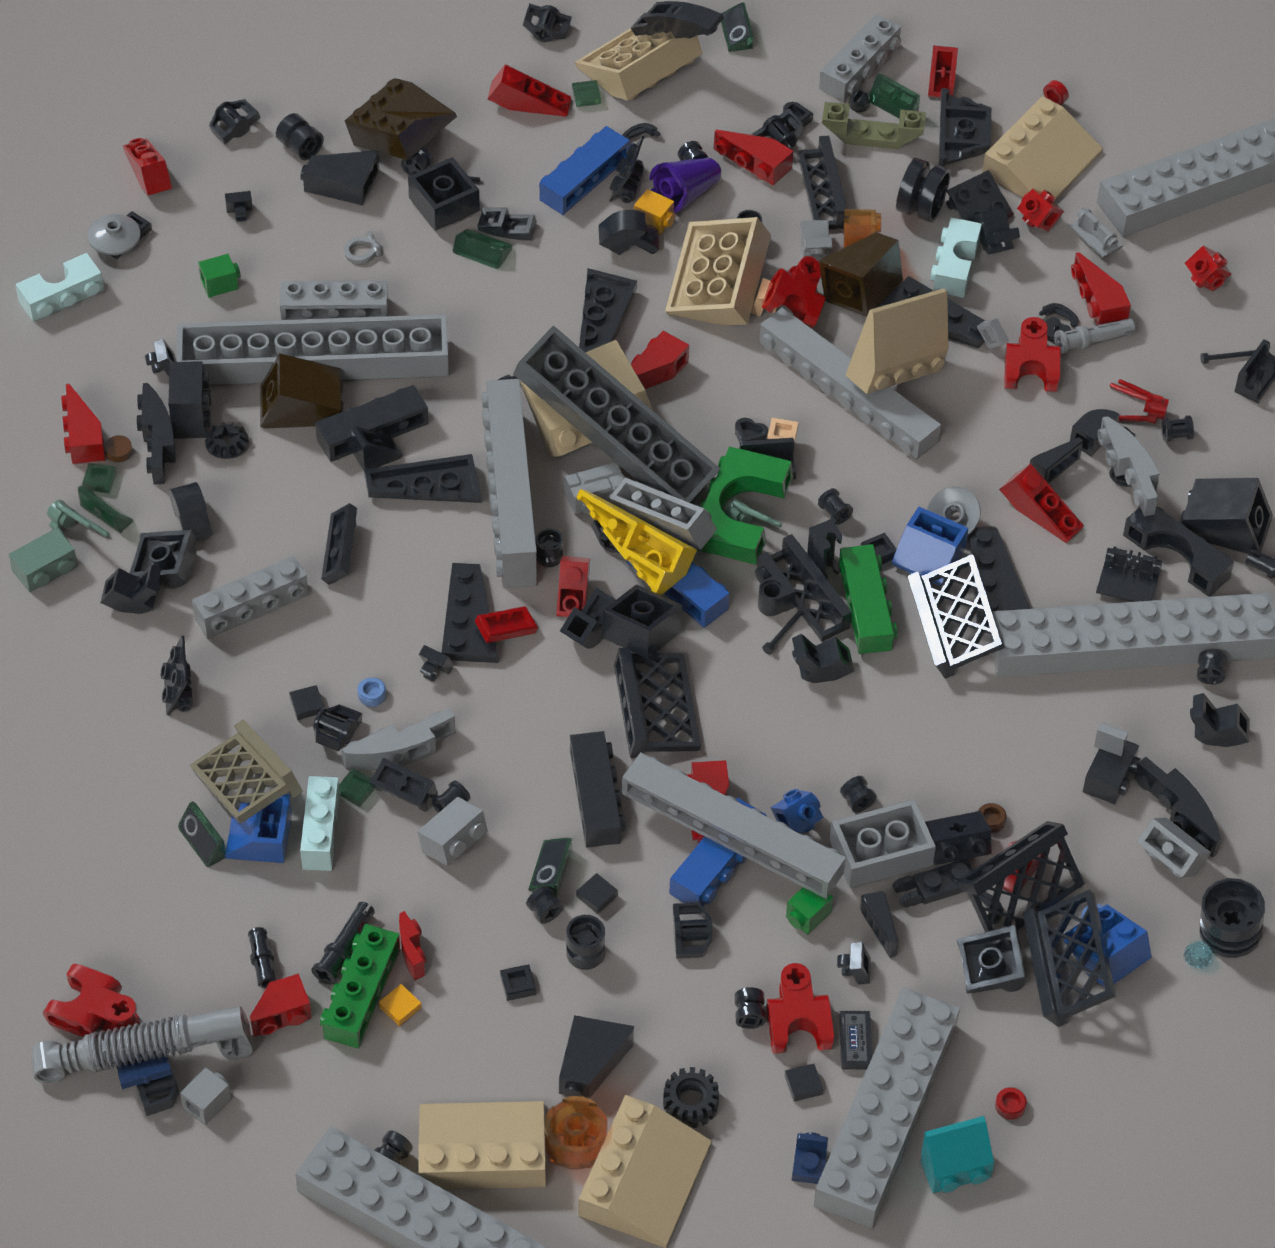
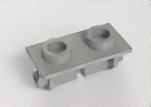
(1095, 234)

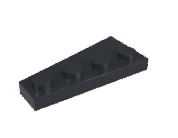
(961, 322)
(433, 480)
(996, 572)
(465, 601)

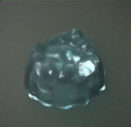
(1198, 954)

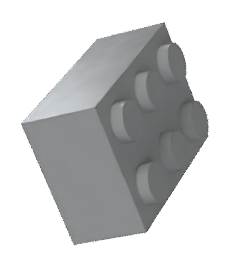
(883, 843)

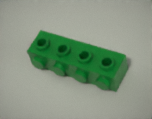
(866, 599)
(360, 986)

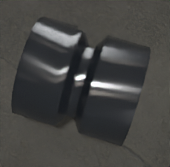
(299, 136)
(585, 942)

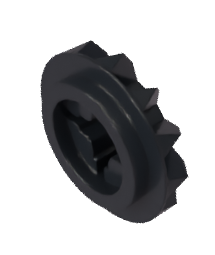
(217, 447)

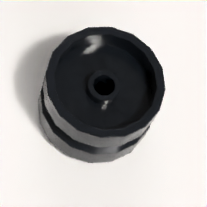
(923, 189)

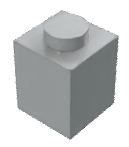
(206, 1095)

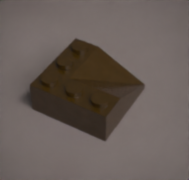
(398, 120)

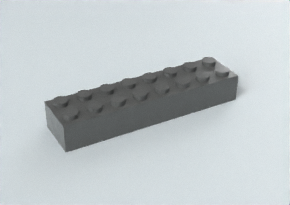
(614, 418)

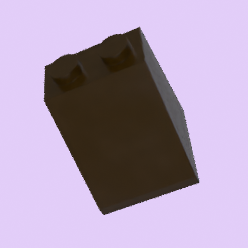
(862, 273)
(299, 393)

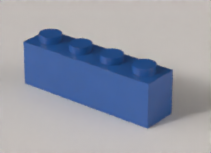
(583, 170)
(699, 595)
(705, 871)

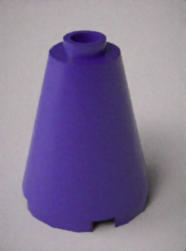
(684, 180)

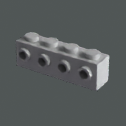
(860, 57)
(333, 299)
(665, 512)
(250, 597)

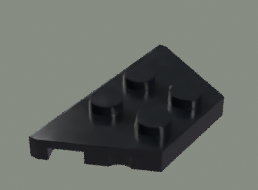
(963, 128)

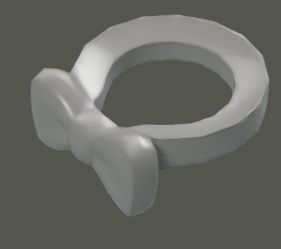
(375, 250)

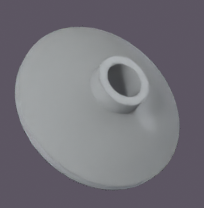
(113, 234)
(957, 500)

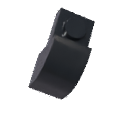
(628, 228)
(995, 231)
(1087, 428)
(191, 509)
(132, 593)
(586, 625)
(823, 661)
(1219, 726)

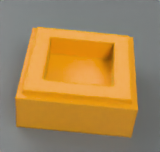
(400, 1005)

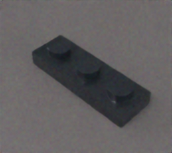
(339, 544)

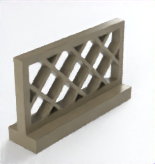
(263, 761)

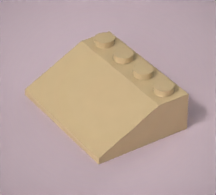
(638, 62)
(1041, 151)
(719, 271)
(901, 342)
(556, 432)
(482, 1145)
(643, 1173)

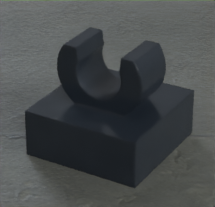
(239, 203)
(161, 358)
(434, 662)
(856, 963)

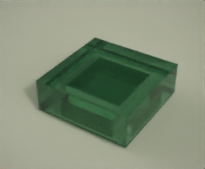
(586, 93)
(99, 477)
(355, 787)

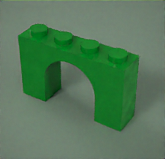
(741, 473)

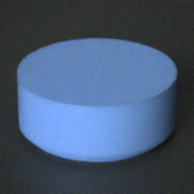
(371, 692)

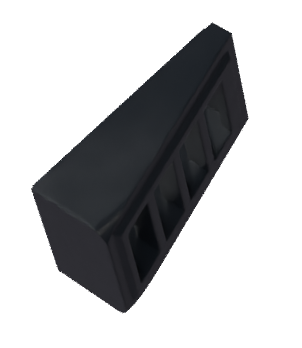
(1057, 460)
(878, 915)

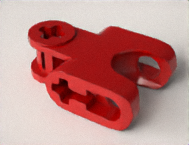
(797, 291)
(1032, 356)
(95, 1007)
(798, 1010)

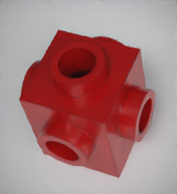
(1040, 209)
(1208, 268)

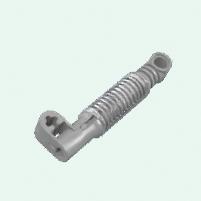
(225, 1027)

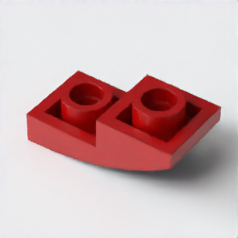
(410, 946)

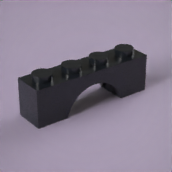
(1207, 565)

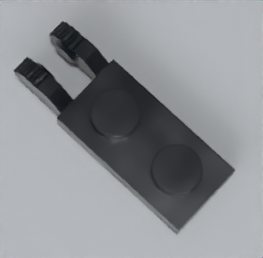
(932, 884)

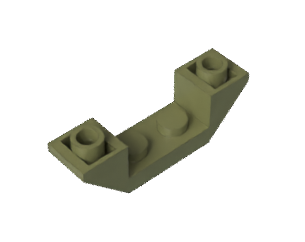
(872, 132)

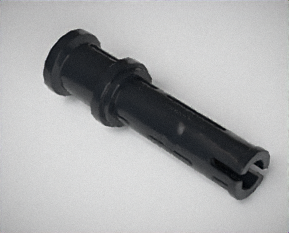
(337, 952)

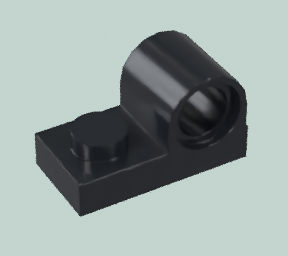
(775, 591)

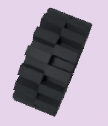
(696, 1082)

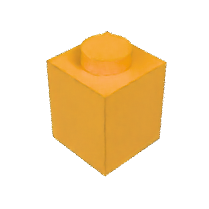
(657, 210)

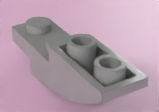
(1133, 461)
(399, 747)

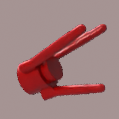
(1154, 406)

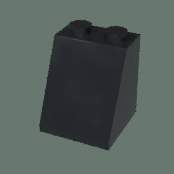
(1229, 513)

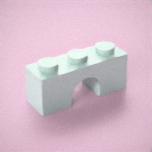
(959, 242)
(44, 298)
(318, 824)

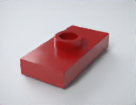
(506, 624)

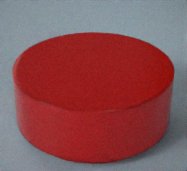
(1056, 92)
(1010, 1103)

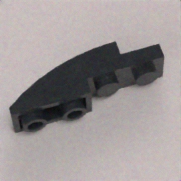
(679, 18)
(156, 432)
(1187, 805)

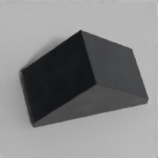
(373, 448)

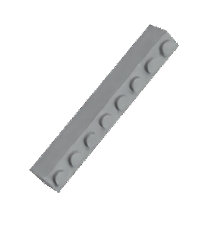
(827, 367)
(733, 825)

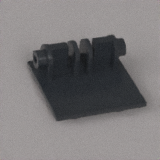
(629, 175)
(977, 196)
(1129, 575)
(177, 679)

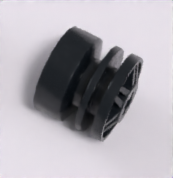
(1232, 917)

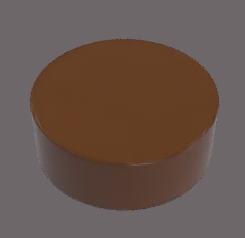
(118, 448)
(994, 815)

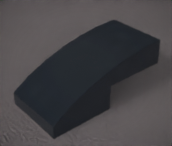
(502, 224)

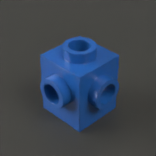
(798, 810)

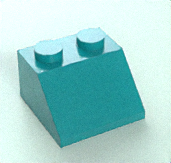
(957, 1155)

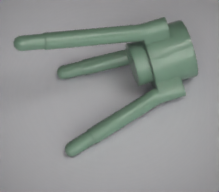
(740, 512)
(65, 516)

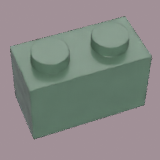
(43, 560)

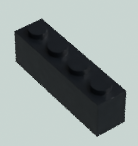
(387, 415)
(595, 789)

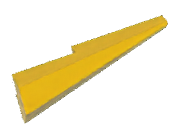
(653, 553)

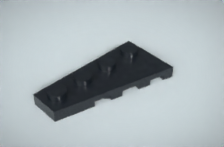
(604, 307)

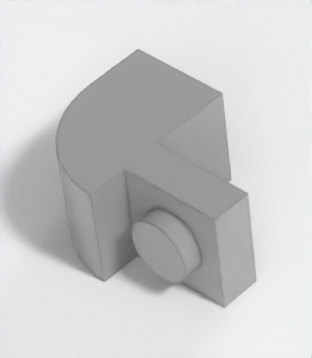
(815, 239)

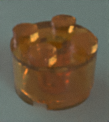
(860, 224)
(575, 1132)

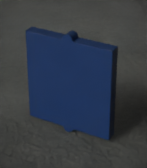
(143, 1072)

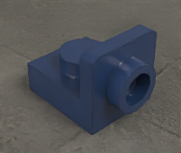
(809, 1157)

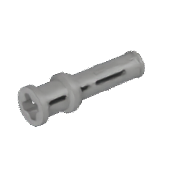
(1083, 336)

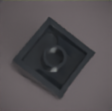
(168, 550)
(993, 961)

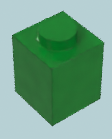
(219, 275)
(808, 910)

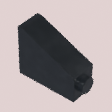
(341, 175)
(592, 1054)

